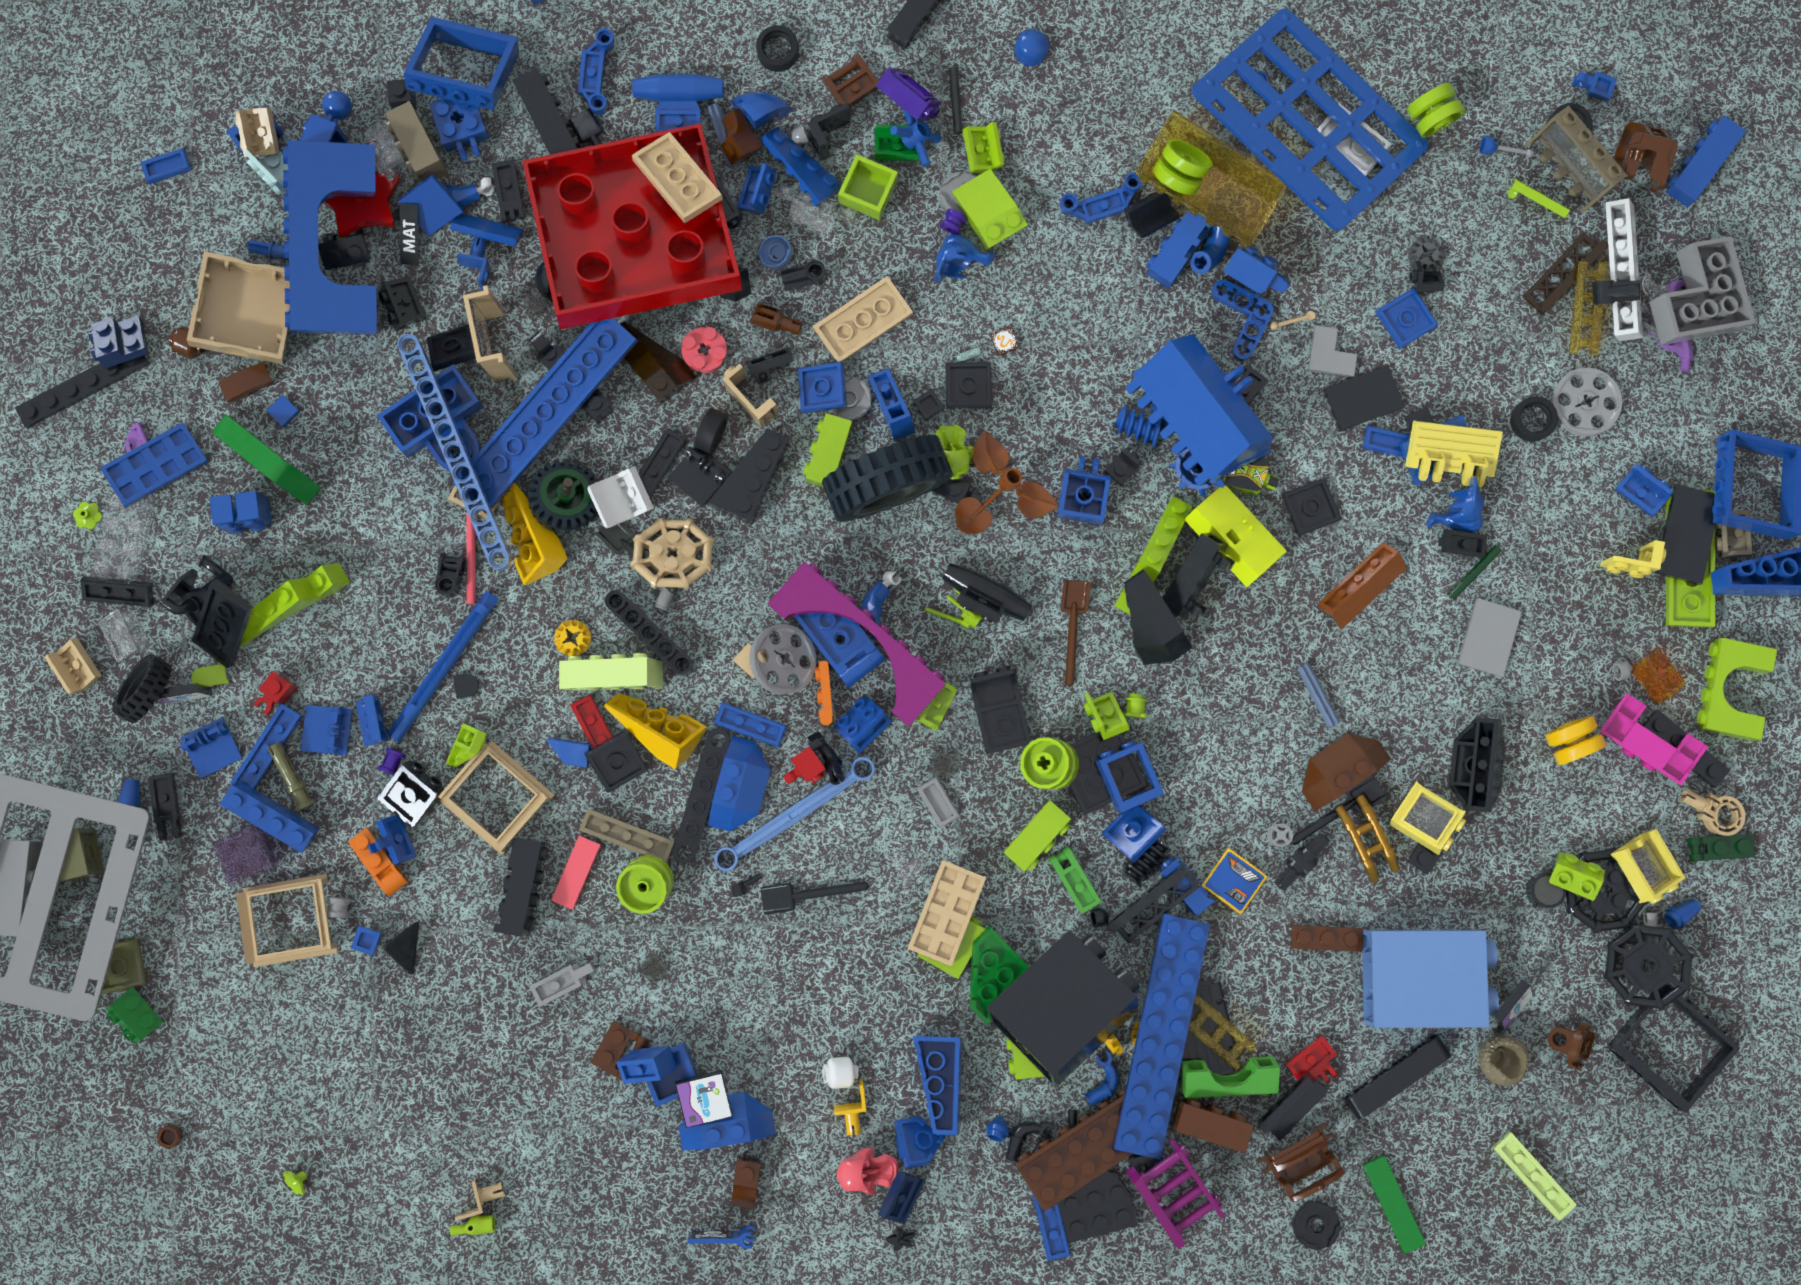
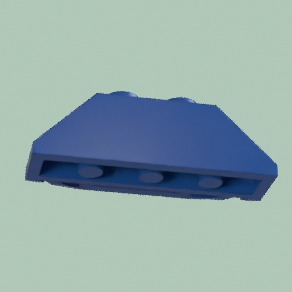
(739, 785)
(749, 1123)

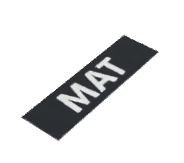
(409, 234)

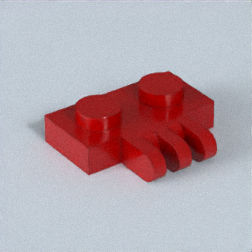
(1313, 1059)

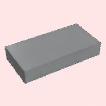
(938, 802)

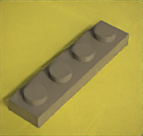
(626, 835)

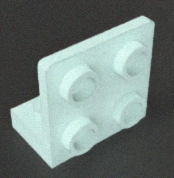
(270, 169)

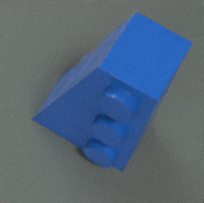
(1178, 249)

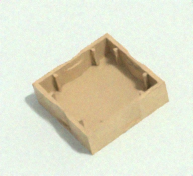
(240, 309)

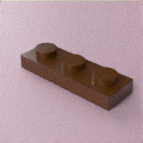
(1326, 938)

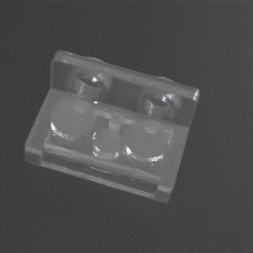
(124, 633)

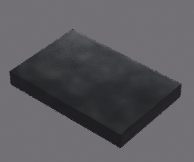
(1364, 398)

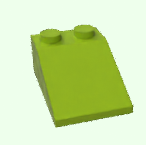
(989, 209)

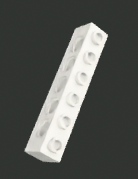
(1624, 266)

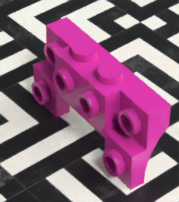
(1649, 747)

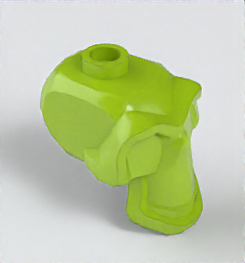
(957, 454)

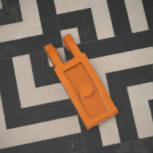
(824, 694)

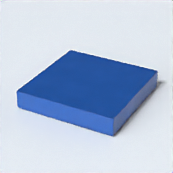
(434, 204)
(1406, 318)
(822, 387)
(1134, 832)

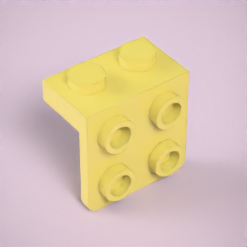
(1649, 561)

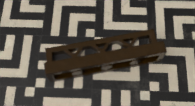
(1565, 283)

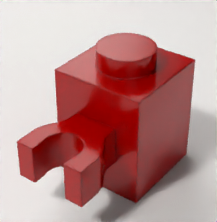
(276, 690)
(807, 766)

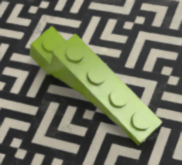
(1159, 544)
(293, 597)

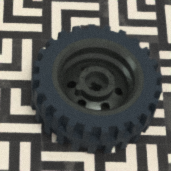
(887, 478)

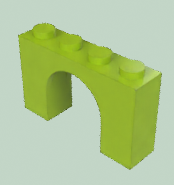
(1716, 712)

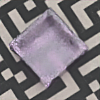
(245, 855)

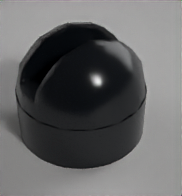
(1099, 917)

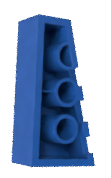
(1763, 576)
(941, 1078)

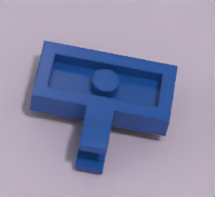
(394, 839)

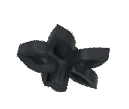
(900, 1239)

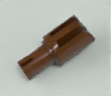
(774, 319)

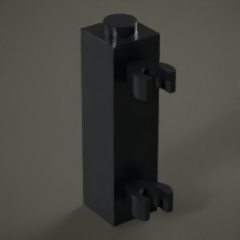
(1194, 574)

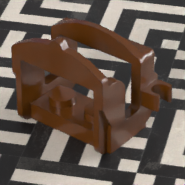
(1658, 153)
(1301, 1161)

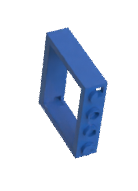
(466, 37)
(1790, 486)

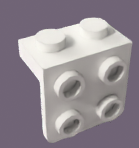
(620, 497)

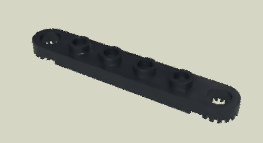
(701, 796)

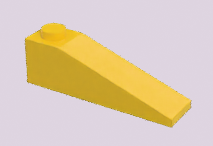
(664, 735)

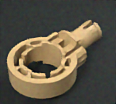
(1710, 807)

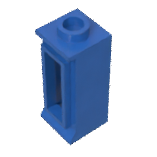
(1195, 902)

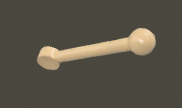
(1310, 316)

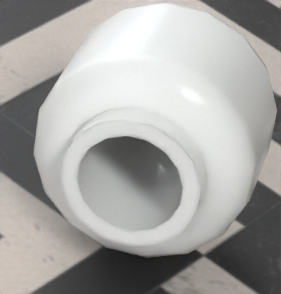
(839, 1072)

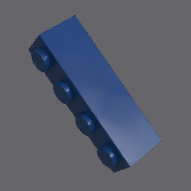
(1705, 161)
(269, 816)

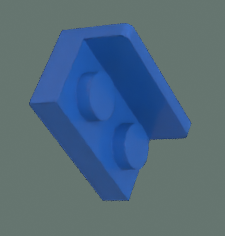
(371, 720)

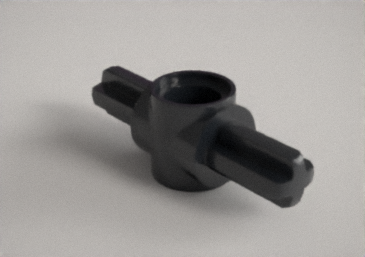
(1301, 862)

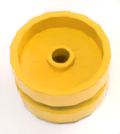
(1574, 737)

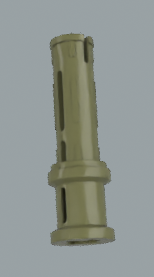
(295, 786)

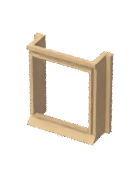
(541, 796)
(248, 926)

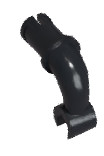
(832, 761)
(1019, 1135)

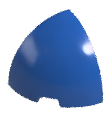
(761, 107)

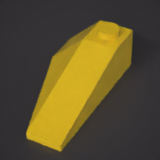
(537, 546)

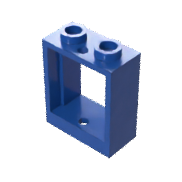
(1139, 798)

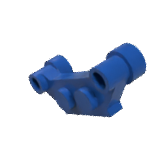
(593, 71)
(1102, 205)

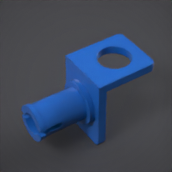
(476, 260)

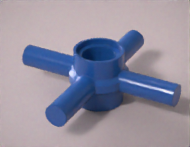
(915, 136)

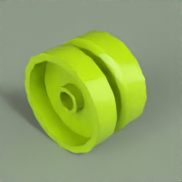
(1436, 110)
(1182, 167)
(1062, 767)
(644, 884)

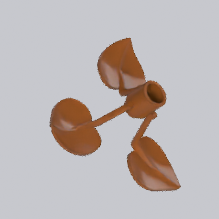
(992, 455)

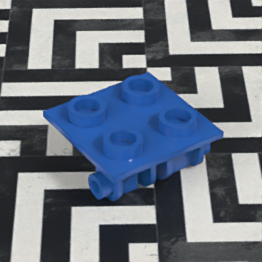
(326, 729)
(211, 747)

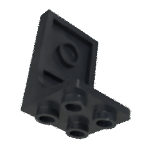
(999, 710)

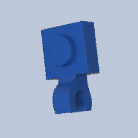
(1598, 85)

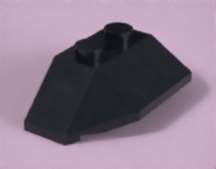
(1478, 764)

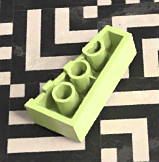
(610, 673)

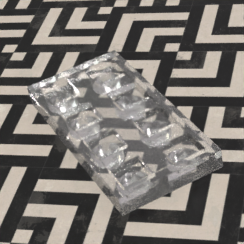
(122, 538)

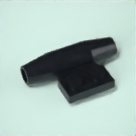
(985, 595)

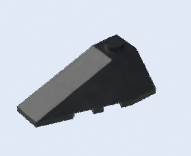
(1155, 629)

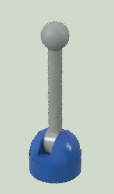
(1491, 145)

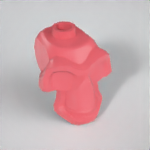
(865, 1171)

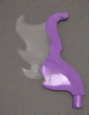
(1652, 291)

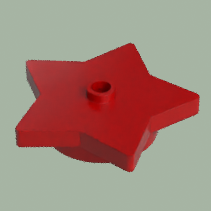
(365, 212)

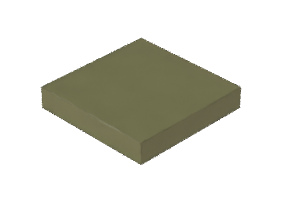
(125, 967)

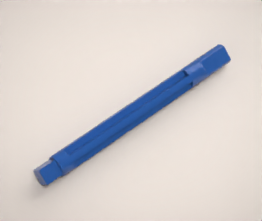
(442, 666)

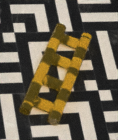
(1578, 318)
(1225, 1026)

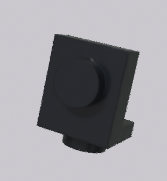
(1426, 281)

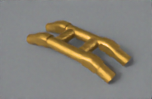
(1355, 833)

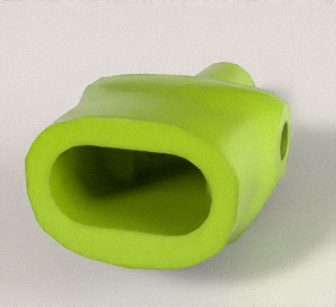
(481, 1225)

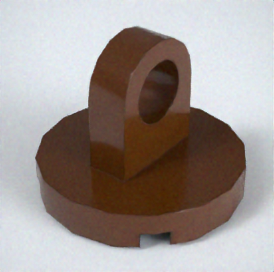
(1577, 1046)

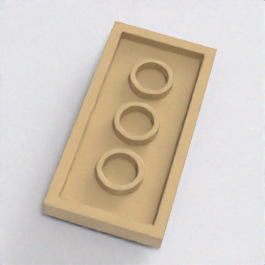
(677, 177)
(863, 320)

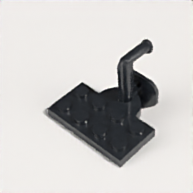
(213, 609)

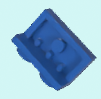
(756, 189)
(1645, 490)

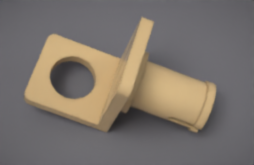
(482, 1195)

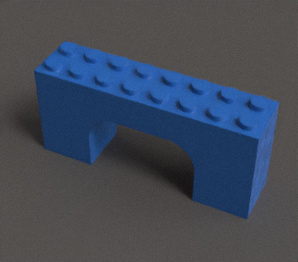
(313, 176)

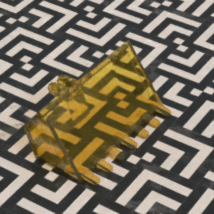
(1235, 192)

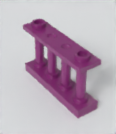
(1154, 1196)

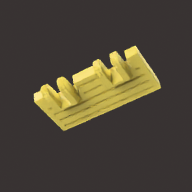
(1450, 448)

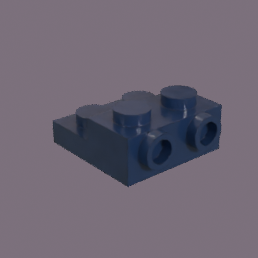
(117, 341)

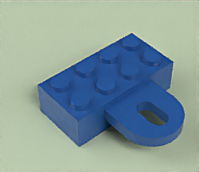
(410, 425)

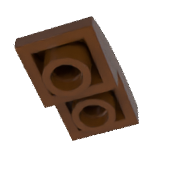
(245, 381)

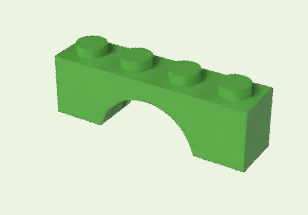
(1257, 1077)

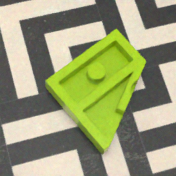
(466, 745)

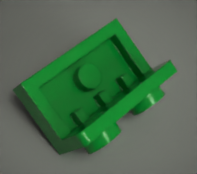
(891, 147)
(133, 1016)

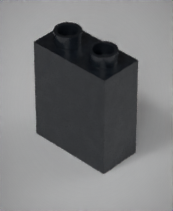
(1065, 1006)

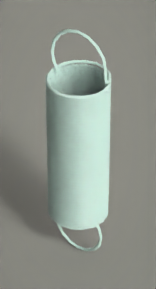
(968, 354)

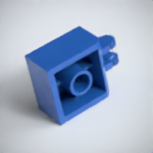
(462, 134)
(1256, 270)
(1078, 482)

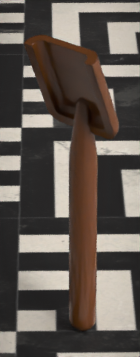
(1073, 601)

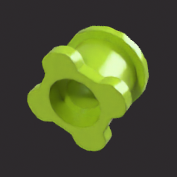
(1136, 706)

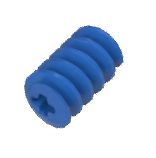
(1137, 425)

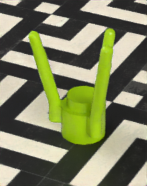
(969, 617)

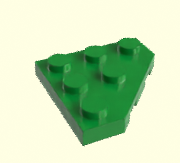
(992, 970)

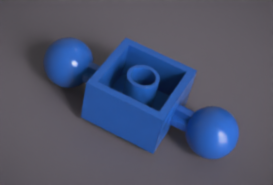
(317, 129)

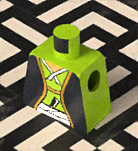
(1251, 478)

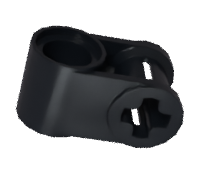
(450, 570)

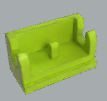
(936, 710)

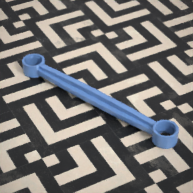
(793, 815)

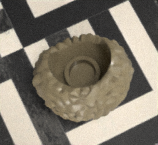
(1503, 1060)

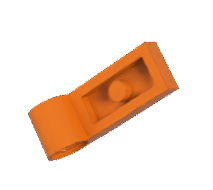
(378, 863)

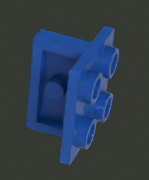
(862, 723)

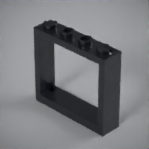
(1707, 1075)

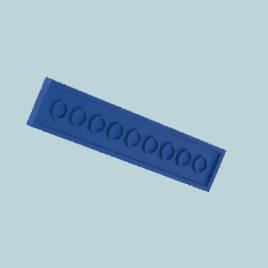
(549, 407)
(1161, 1036)

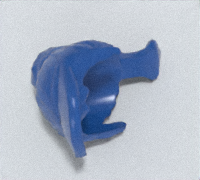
(956, 255)
(1465, 512)

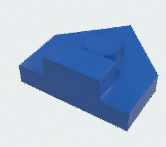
(916, 1142)

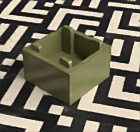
(83, 857)

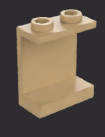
(761, 415)

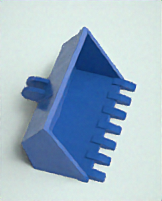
(1201, 408)

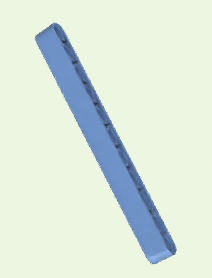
(447, 443)

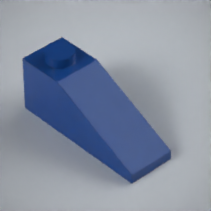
(891, 404)

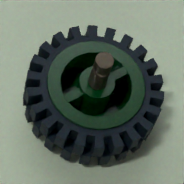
(562, 497)

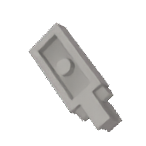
(561, 982)

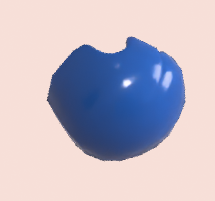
(1031, 47)

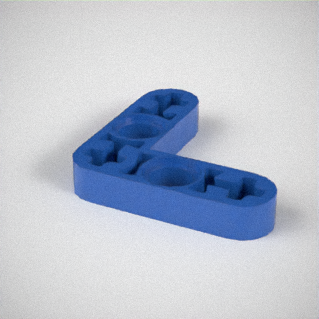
(1253, 316)

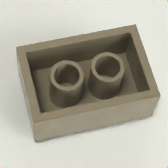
(414, 142)

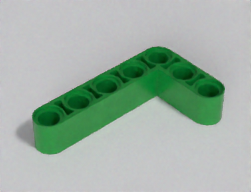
(266, 460)

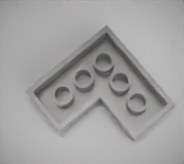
(1714, 295)

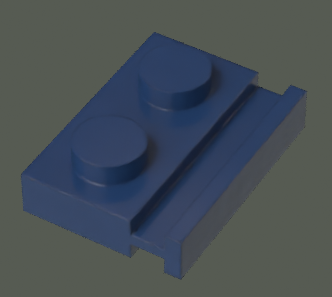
(901, 1197)

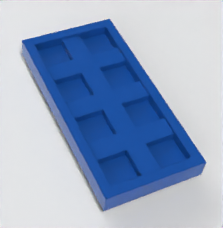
(153, 465)

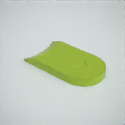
(210, 675)

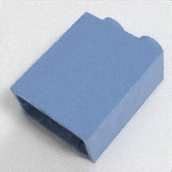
(1428, 978)

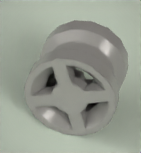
(1284, 835)
(338, 907)

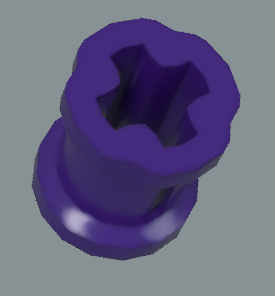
(391, 761)

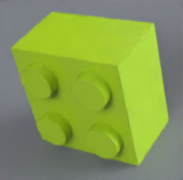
(868, 187)

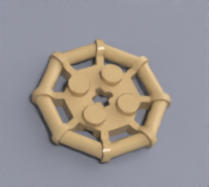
(668, 542)

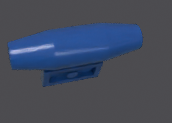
(677, 97)

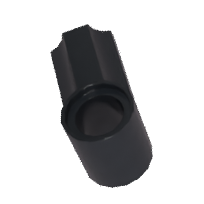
(801, 276)
(1610, 292)

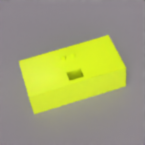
(1248, 540)

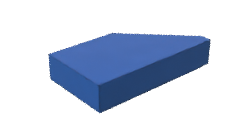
(570, 751)

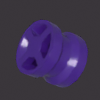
(953, 222)

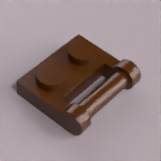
(853, 88)
(614, 1046)

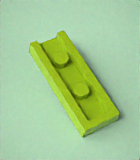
(1520, 187)

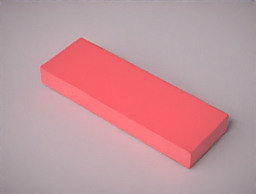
(576, 872)

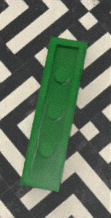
(1393, 1204)

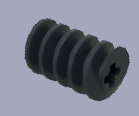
(1144, 863)

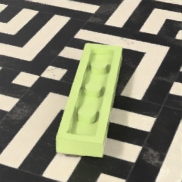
(1534, 1176)

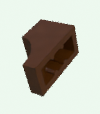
(740, 138)
(746, 1182)

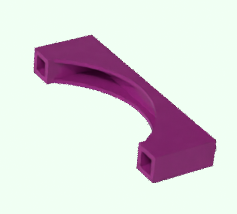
(811, 593)

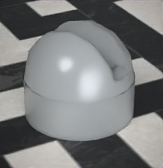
(799, 135)
(1625, 669)

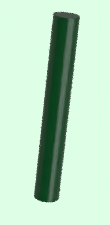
(1474, 572)

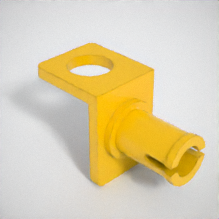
(852, 1112)

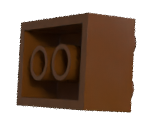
(1212, 1124)

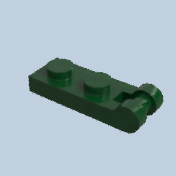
(1722, 847)

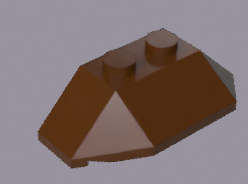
(1341, 768)

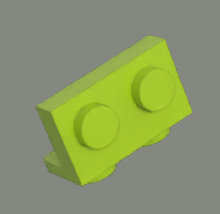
(983, 148)
(1106, 715)
(1577, 876)

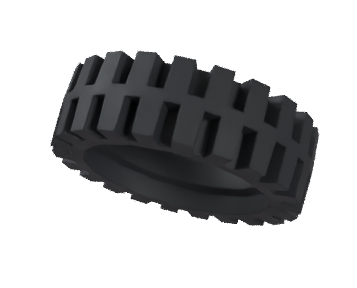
(141, 688)

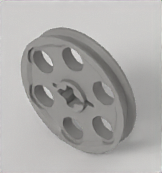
(1584, 412)
(792, 658)

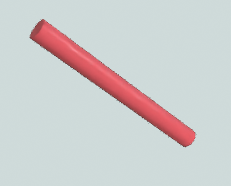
(471, 561)

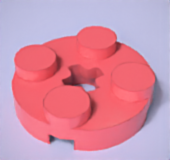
(709, 338)

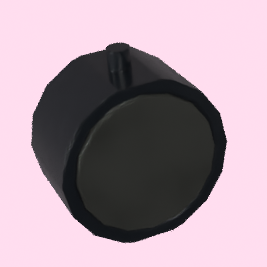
(1543, 893)

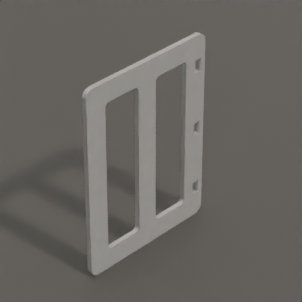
(65, 809)

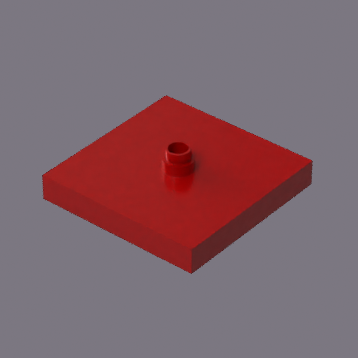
(615, 239)

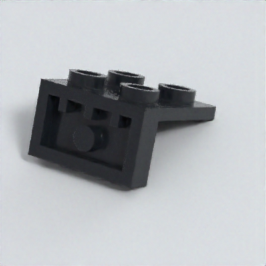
(821, 125)

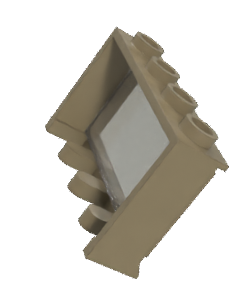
(1579, 155)

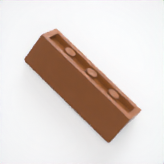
(1363, 584)

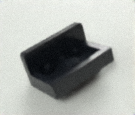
(343, 251)

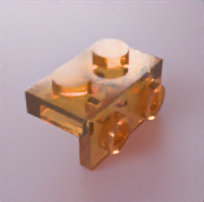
(1657, 676)

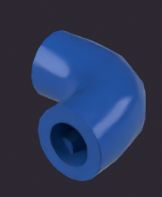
(1211, 253)

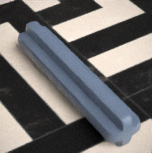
(716, 118)
(1318, 695)

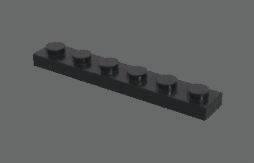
(76, 390)

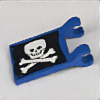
(723, 1237)

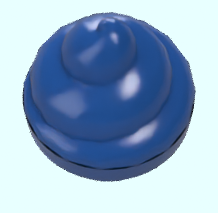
(997, 1129)

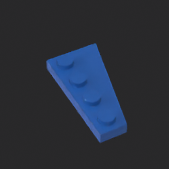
(798, 163)

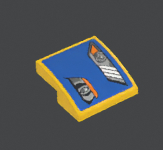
(1234, 881)

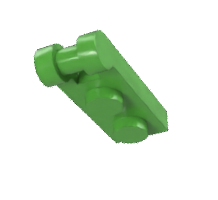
(1075, 880)

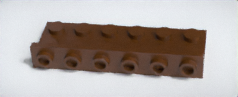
(1074, 1157)

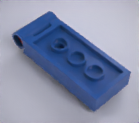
(850, 659)

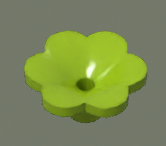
(91, 515)
(295, 1181)

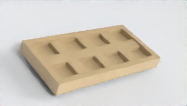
(946, 913)

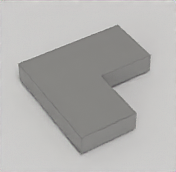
(1325, 358)

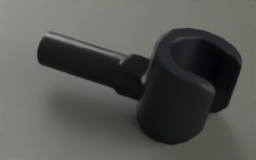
(739, 888)

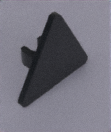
(404, 947)

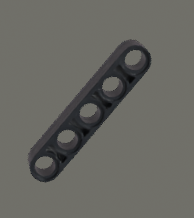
(644, 623)
(1397, 1078)

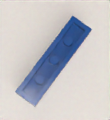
(259, 759)

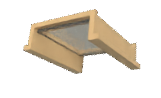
(479, 308)

